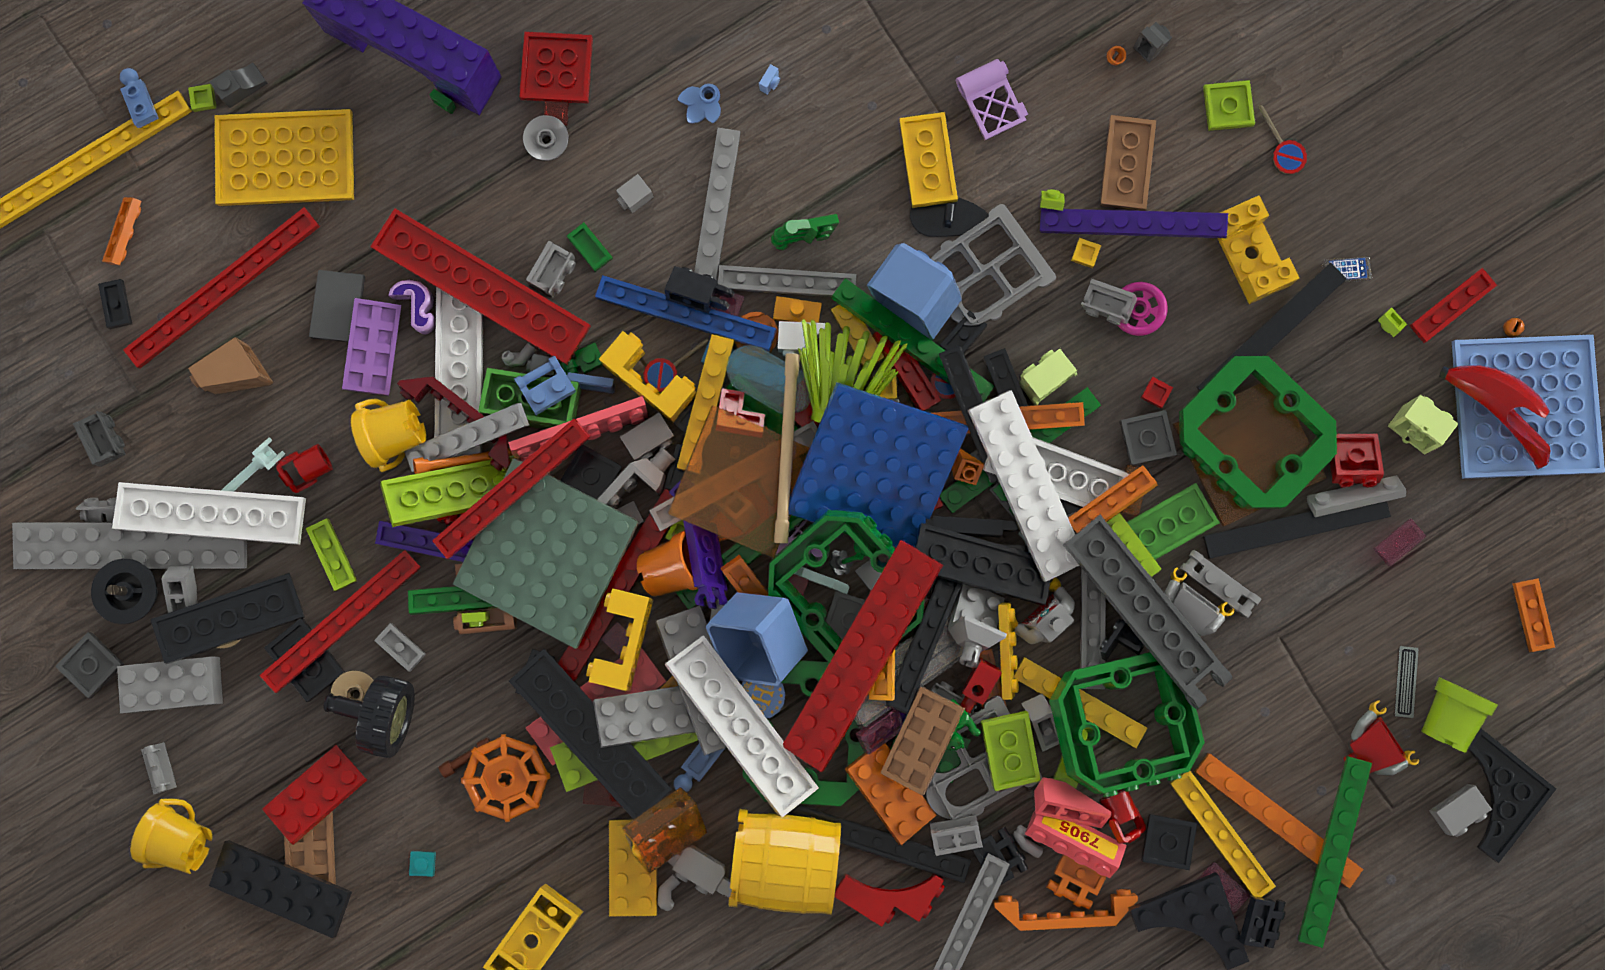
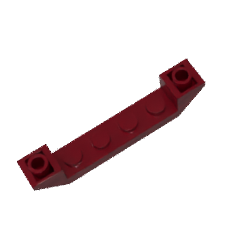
(419, 387)

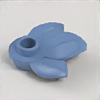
(699, 106)

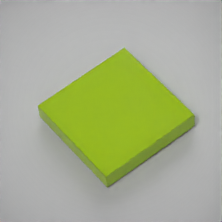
(1229, 105)

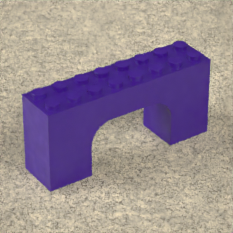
(446, 58)

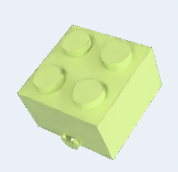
(1050, 374)
(1423, 424)

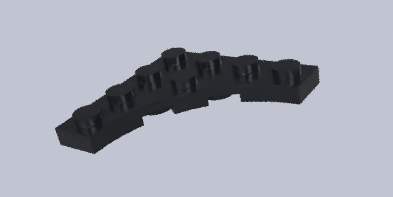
(1515, 794)
(1198, 909)

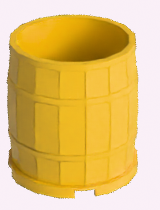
(785, 863)

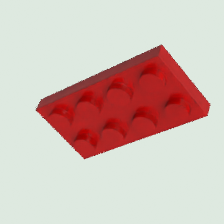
(314, 794)

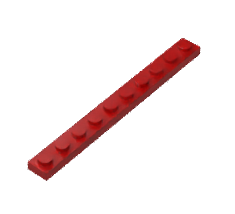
(221, 288)
(624, 580)

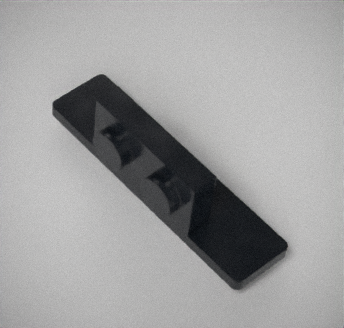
(1123, 635)

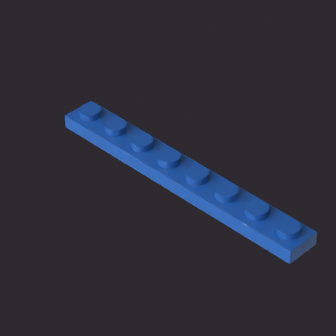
(656, 305)

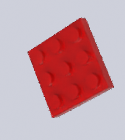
(556, 67)

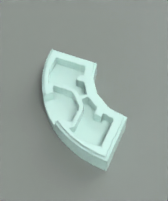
(823, 580)

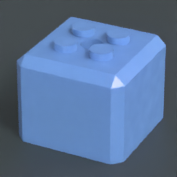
(916, 289)
(757, 638)

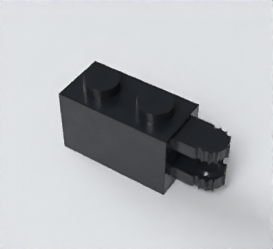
(696, 290)

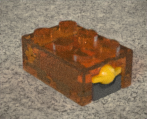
(665, 830)

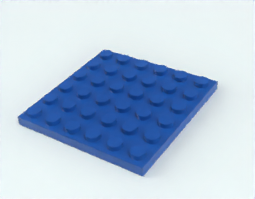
(877, 462)

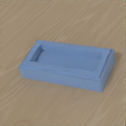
(593, 382)

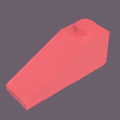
(1066, 803)

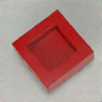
(1156, 392)

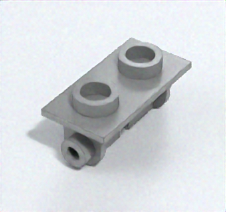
(94, 510)
(158, 768)

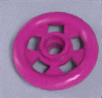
(1158, 312)

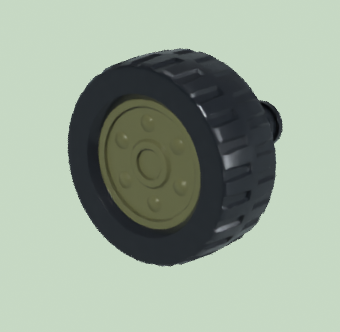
(381, 716)

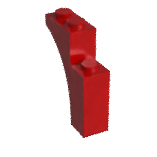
(879, 903)

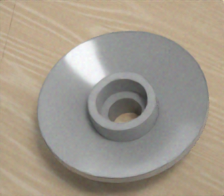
(544, 127)

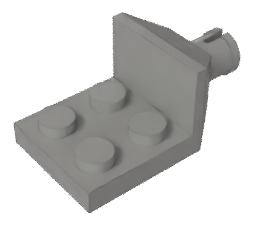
(648, 471)
(975, 622)

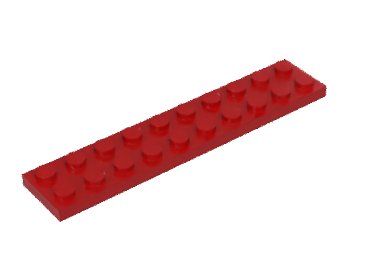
(480, 286)
(862, 655)

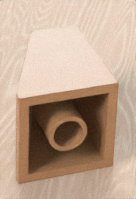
(229, 369)

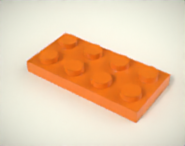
(897, 806)

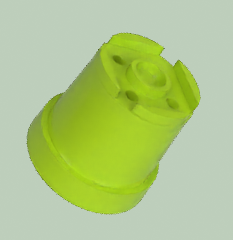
(1456, 715)

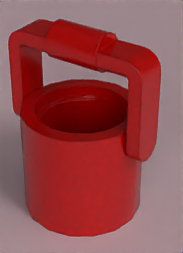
(309, 464)
(1122, 811)

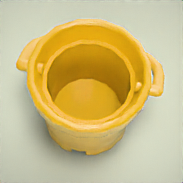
(386, 431)
(169, 838)

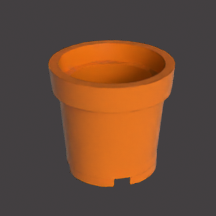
(667, 567)

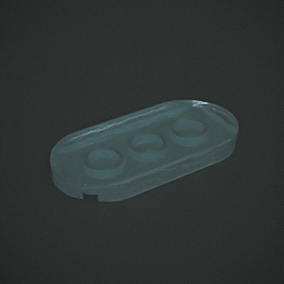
(763, 377)

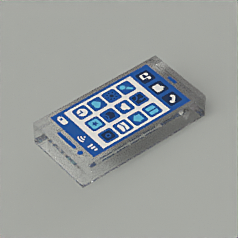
(1353, 269)

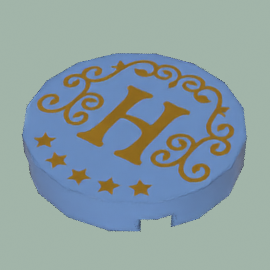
(766, 697)

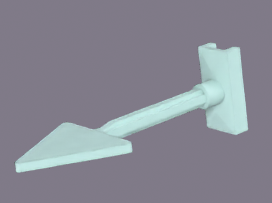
(263, 458)

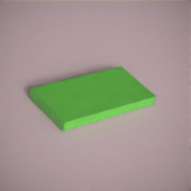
(1174, 521)

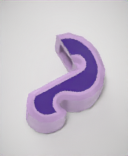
(421, 304)

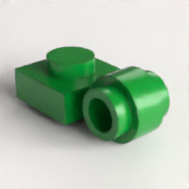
(587, 359)

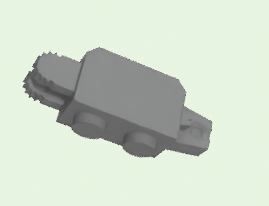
(702, 870)

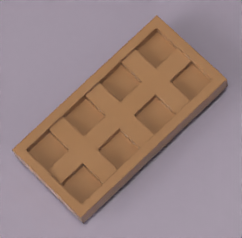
(922, 740)
(314, 851)

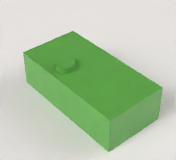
(502, 392)

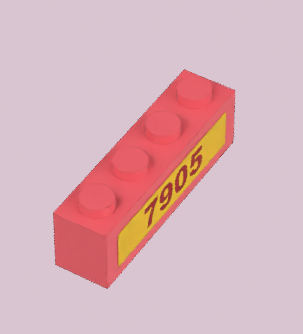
(1078, 842)

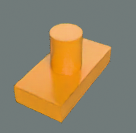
(796, 310)

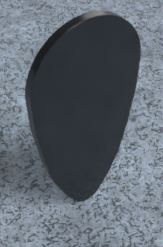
(947, 218)

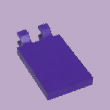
(706, 565)

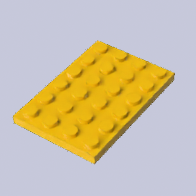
(284, 157)

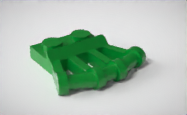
(805, 230)

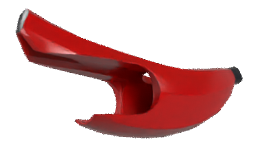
(1500, 395)

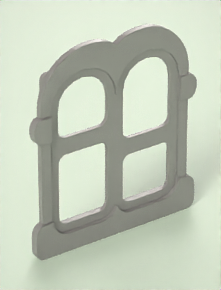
(1021, 245)
(937, 788)

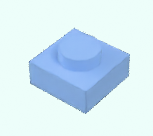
(769, 80)

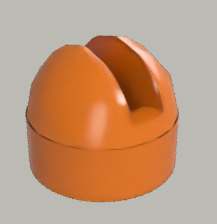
(1120, 58)
(1510, 324)

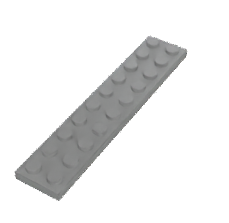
(96, 544)

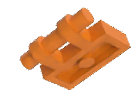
(1079, 875)

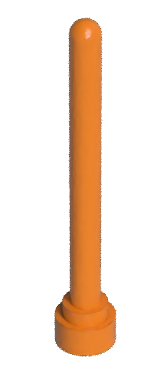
(424, 465)

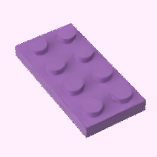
(371, 347)

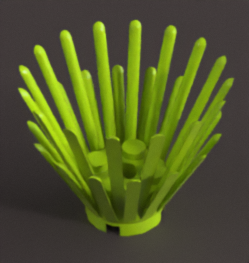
(823, 374)

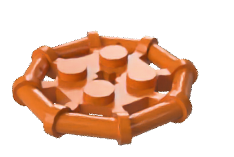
(493, 772)

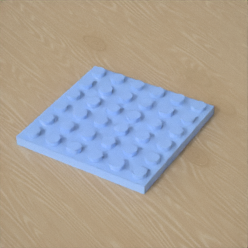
(1564, 377)

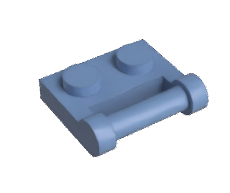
(549, 391)

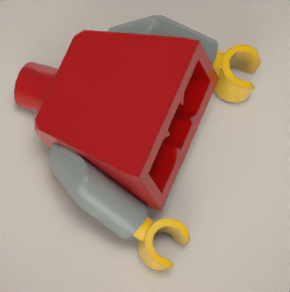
(1376, 744)

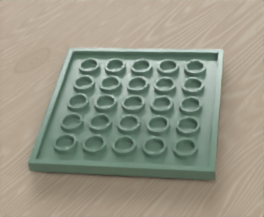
(548, 558)

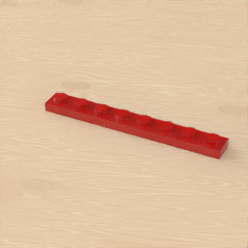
(511, 488)
(340, 621)

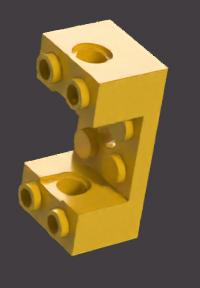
(1266, 272)
(620, 360)
(622, 675)
(549, 919)

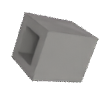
(634, 194)

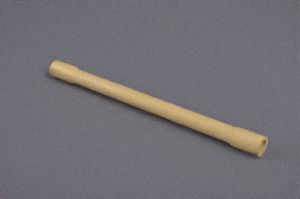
(791, 373)

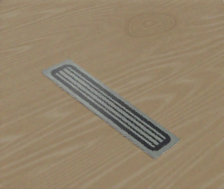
(1406, 682)

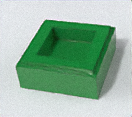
(442, 101)

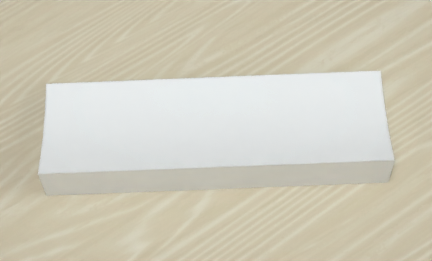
(1074, 475)

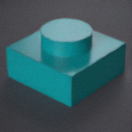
(422, 863)

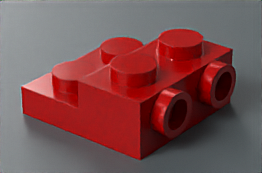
(1357, 460)

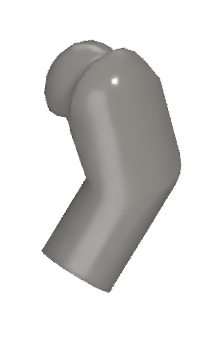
(518, 358)
(1027, 845)
(664, 893)

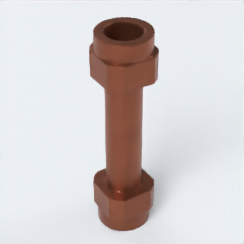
(449, 767)

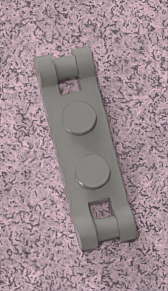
(1220, 584)

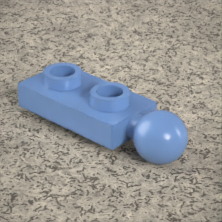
(137, 98)
(695, 767)

